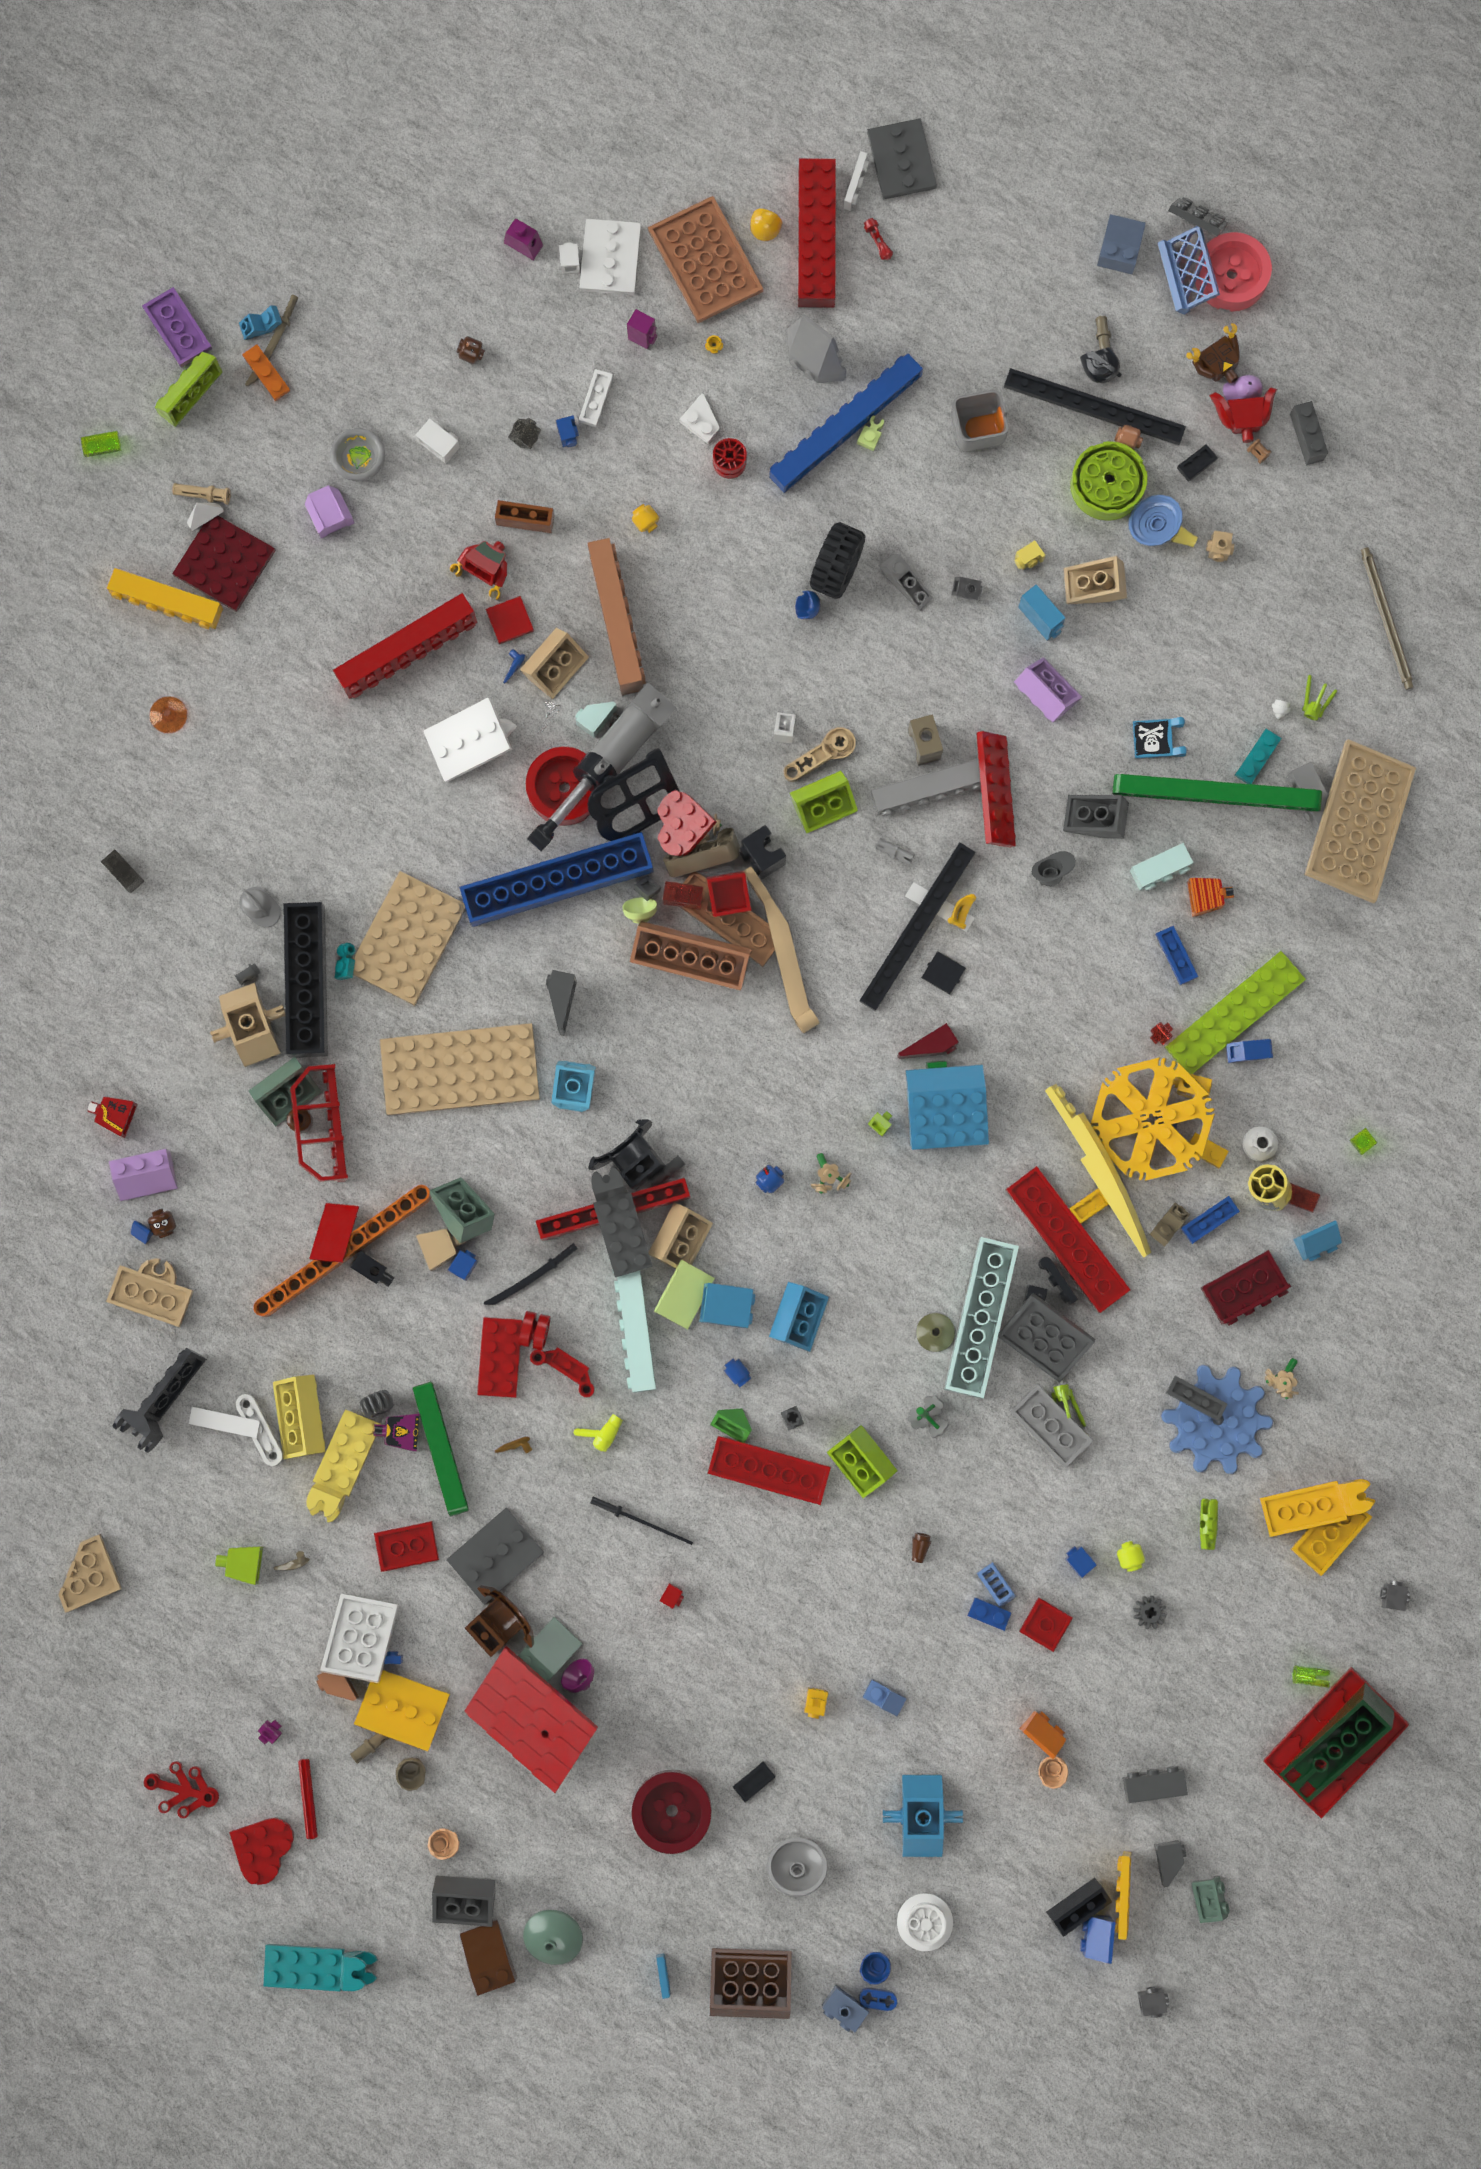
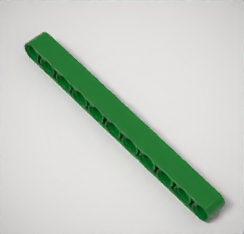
(1217, 792)

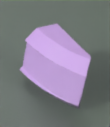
(328, 510)

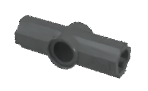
(792, 1418)

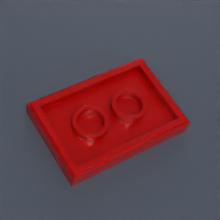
(406, 1546)

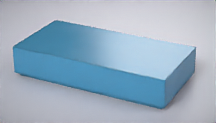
(663, 1976)

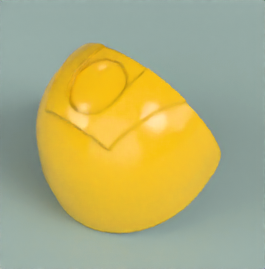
(765, 224)

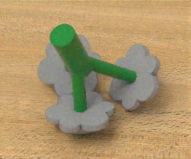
(920, 1416)

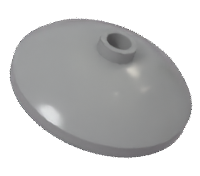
(792, 1856)

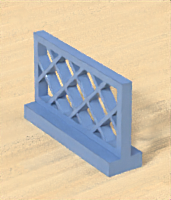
(1174, 275)

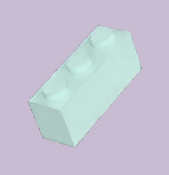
(1161, 867)

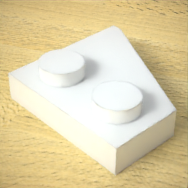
(701, 420)

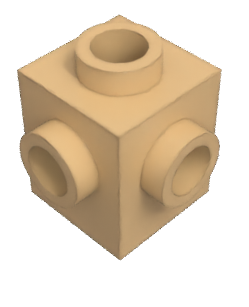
(1220, 546)

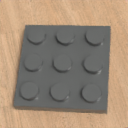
(1198, 216)

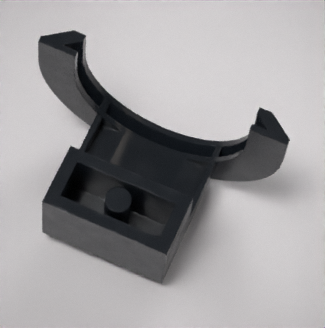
(632, 1157)

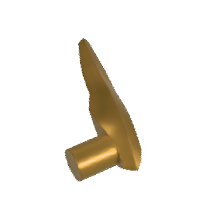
(523, 1442)

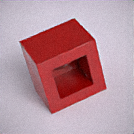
(672, 1596)

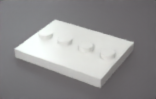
(610, 257)
(467, 740)
(359, 1638)

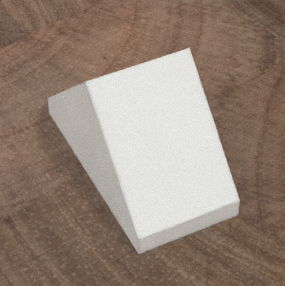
(784, 727)

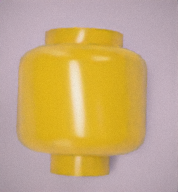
(645, 518)

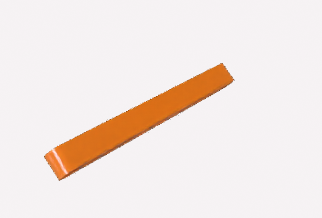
(353, 1249)

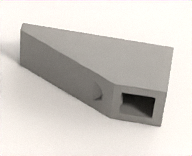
(905, 580)

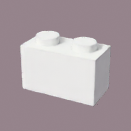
(437, 440)

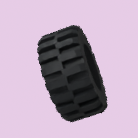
(837, 560)

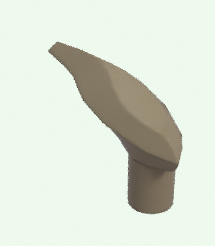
(294, 1564)

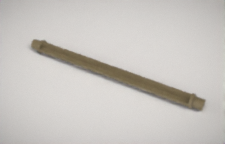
(1387, 618)

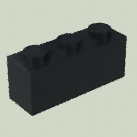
(1079, 1907)

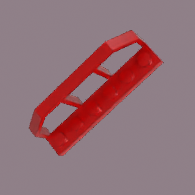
(333, 1115)

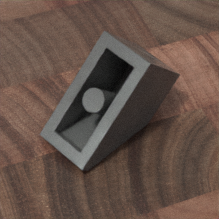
(1169, 1860)

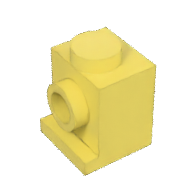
(1029, 556)

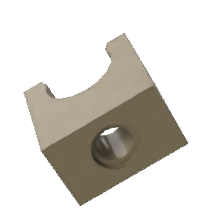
(926, 750)

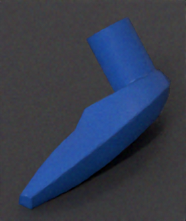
(518, 660)

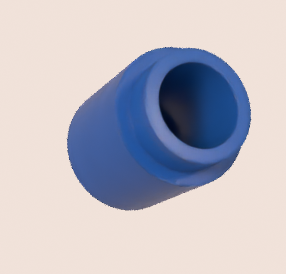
(737, 1372)

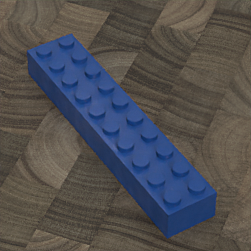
(556, 879)

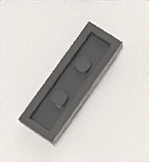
(1196, 1398)

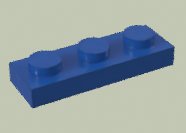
(1176, 955)
(1210, 1219)

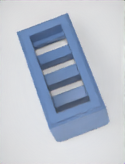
(987, 1570)

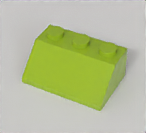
(823, 801)
(862, 1461)

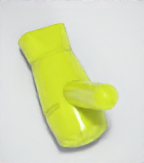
(603, 1437)

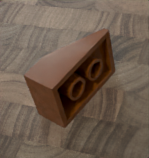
(488, 1958)

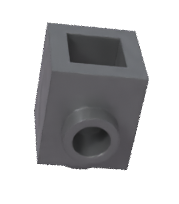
(967, 588)
(1394, 1596)
(1153, 2002)

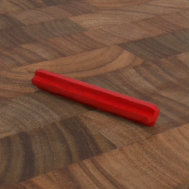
(307, 1798)

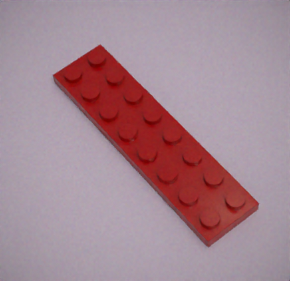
(1068, 1239)

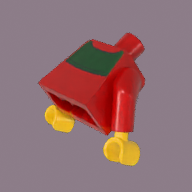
(485, 563)

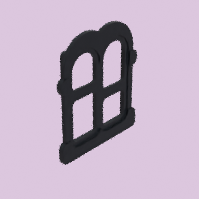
(605, 816)

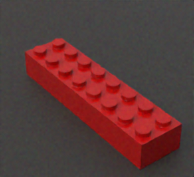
(817, 233)
(406, 646)

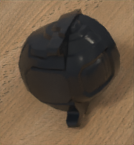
(1101, 365)

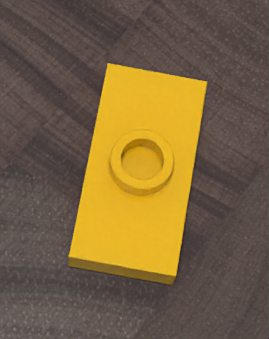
(1089, 1206)

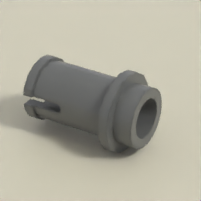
(247, 974)

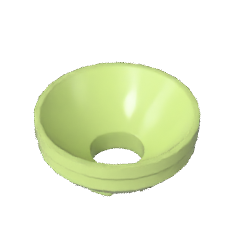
(639, 909)

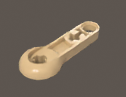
(824, 752)

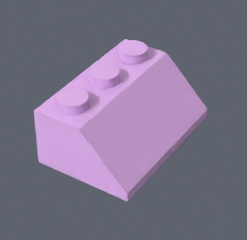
(1047, 689)
(143, 1174)

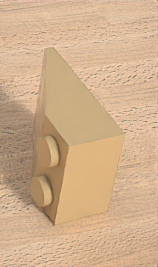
(1095, 581)

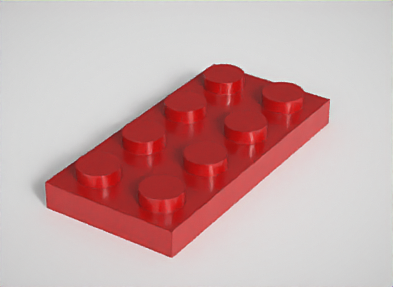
(499, 1357)

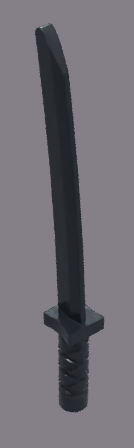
(532, 1277)
(617, 1510)

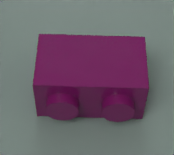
(641, 329)

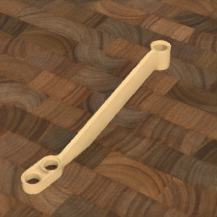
(785, 955)

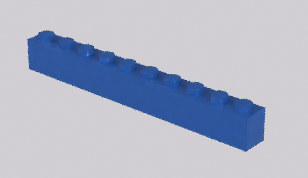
(845, 423)

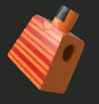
(1207, 895)

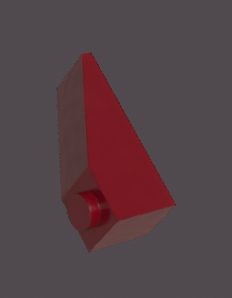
(935, 1043)

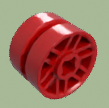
(729, 458)
(534, 1330)

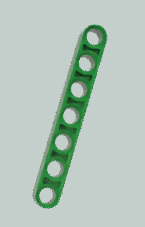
(440, 1449)

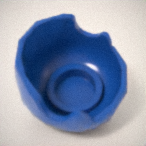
(807, 605)
(875, 1968)

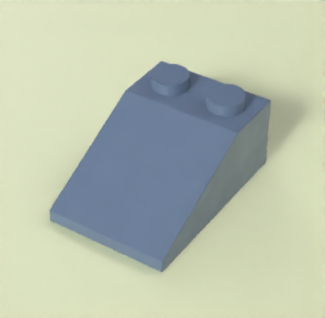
(1121, 244)

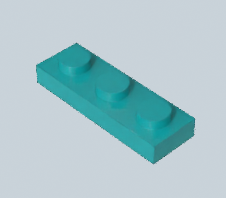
(1258, 756)

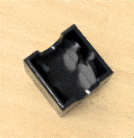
(760, 859)

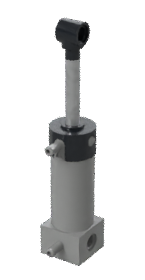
(610, 754)

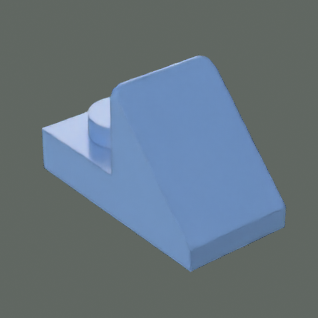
(884, 1698)

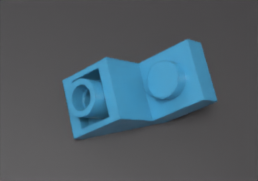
(256, 325)

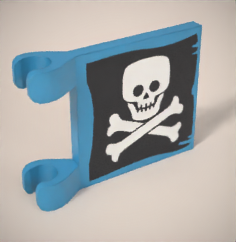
(1154, 738)

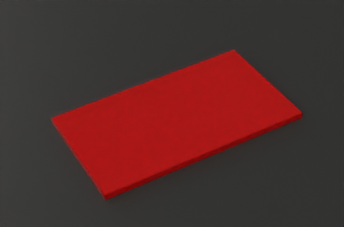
(334, 1232)

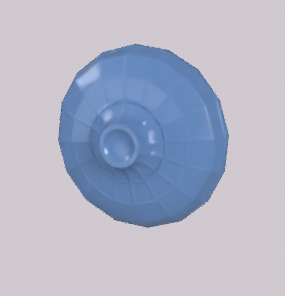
(1155, 520)

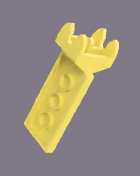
(341, 1465)

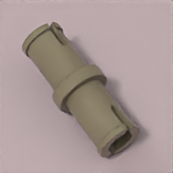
(1103, 334)
(368, 1747)

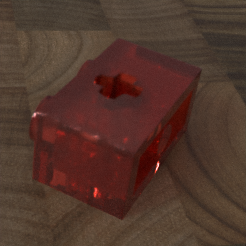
(683, 895)

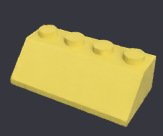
(299, 1416)

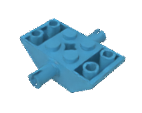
(921, 1795)

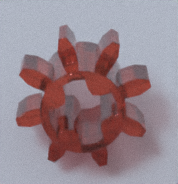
(1161, 1033)

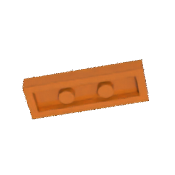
(266, 372)

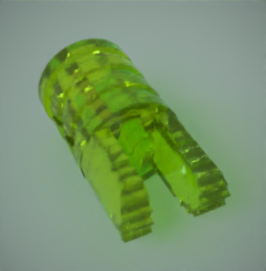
(1308, 1675)

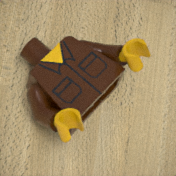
(1219, 358)

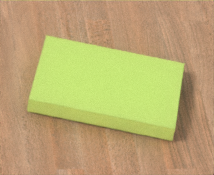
(683, 1294)

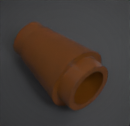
(920, 1546)

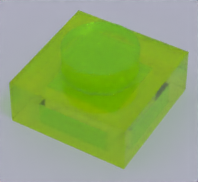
(1363, 1141)

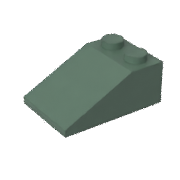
(462, 1210)
(550, 1649)

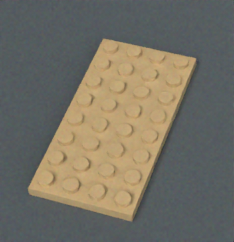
(1360, 821)
(459, 1069)

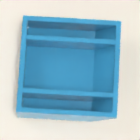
(947, 1107)

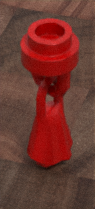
(884, 251)

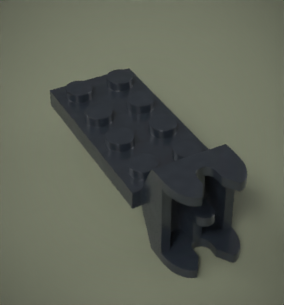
(160, 1400)

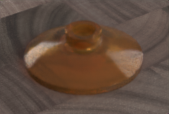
(174, 720)

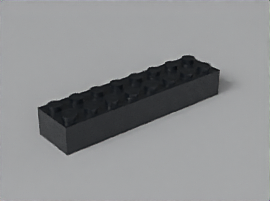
(305, 980)

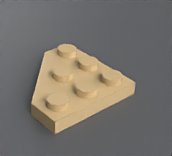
(89, 1575)

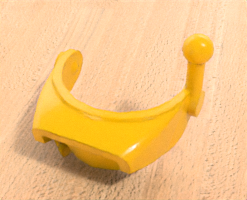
(966, 903)

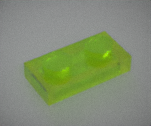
(101, 444)

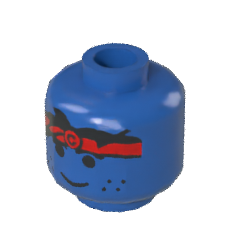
(770, 1179)

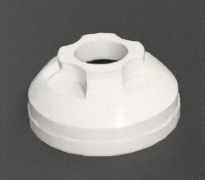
(1250, 1144)

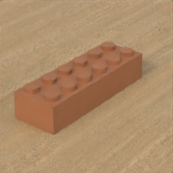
(690, 955)

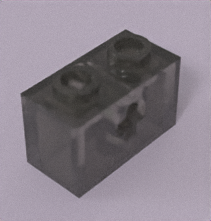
(122, 871)

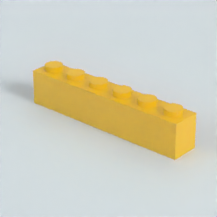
(164, 598)

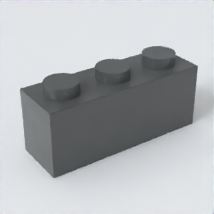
(1309, 433)
(1155, 1785)

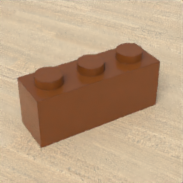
(524, 516)

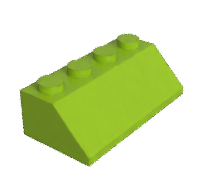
(188, 388)

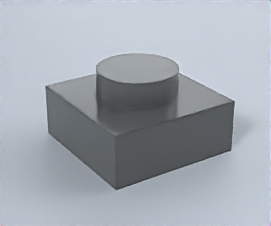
(647, 888)

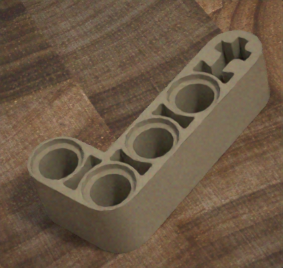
(705, 855)

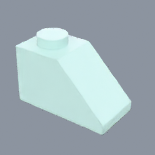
(594, 717)

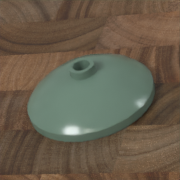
(555, 1929)

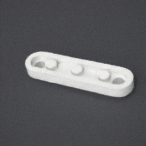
(265, 1441)

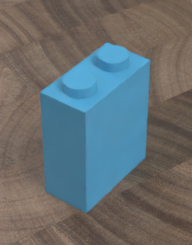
(1042, 613)
(727, 1305)

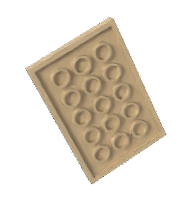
(407, 938)

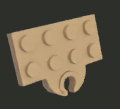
(151, 1292)

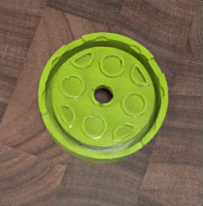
(1104, 499)

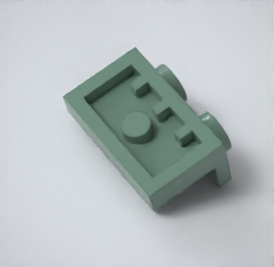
(1210, 1900)

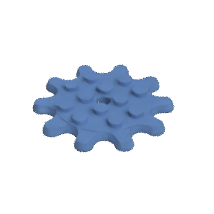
(1235, 1432)

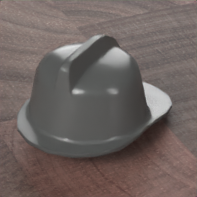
(1053, 868)

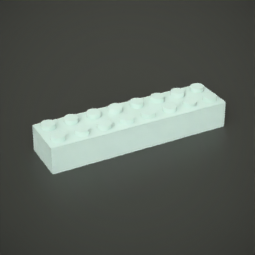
(981, 1318)

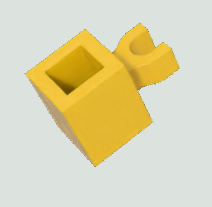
(815, 1702)

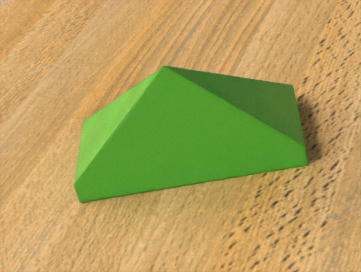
(733, 1423)

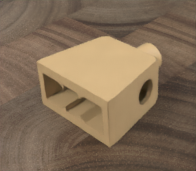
(438, 1247)

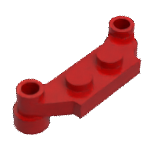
(566, 1365)

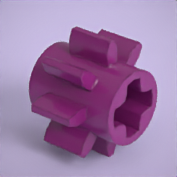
(269, 1732)

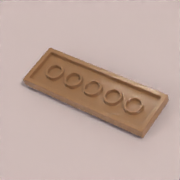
(739, 929)

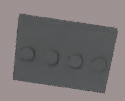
(901, 158)
(1046, 1337)
(495, 1554)

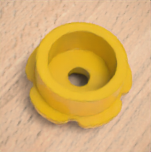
(711, 340)

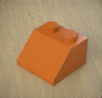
(1043, 1734)

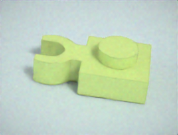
(870, 435)

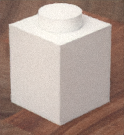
(569, 258)

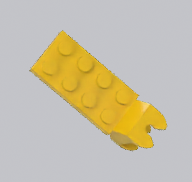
(1315, 1506)

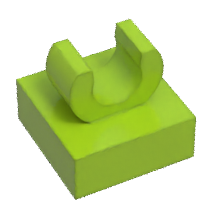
(880, 1122)

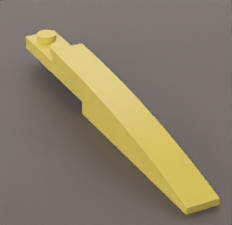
(1101, 1168)

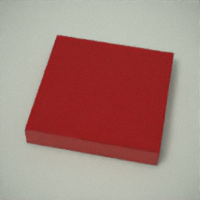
(509, 620)
(1045, 1624)

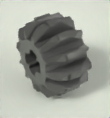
(376, 1404)
(1152, 1618)

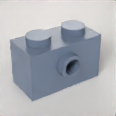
(845, 2009)

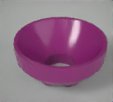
(575, 1674)

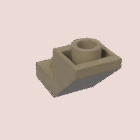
(1169, 1224)

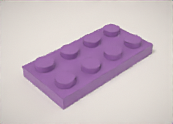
(177, 327)

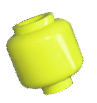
(1130, 1556)

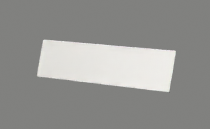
(917, 894)
(224, 1422)

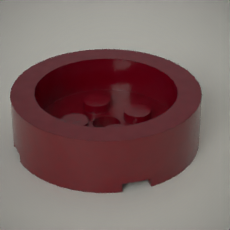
(666, 1832)

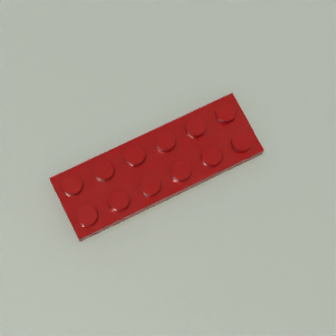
(996, 789)
(769, 1470)

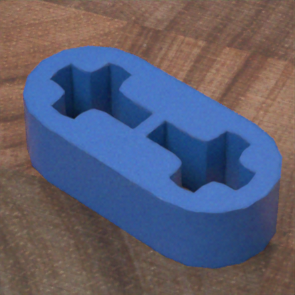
(876, 2004)

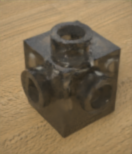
(524, 433)

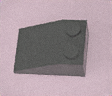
(1096, 815)
(561, 991)

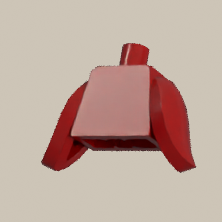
(1244, 414)

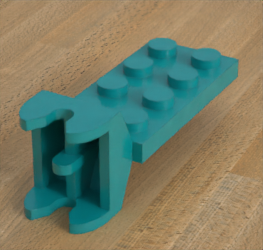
(316, 1968)

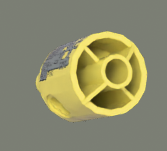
(1270, 1187)

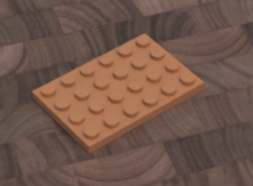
(705, 259)

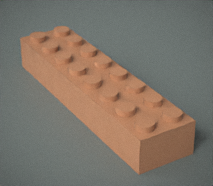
(615, 611)

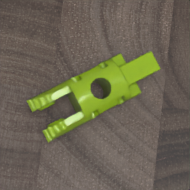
(1208, 1523)

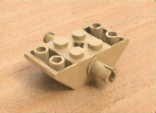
(251, 1042)

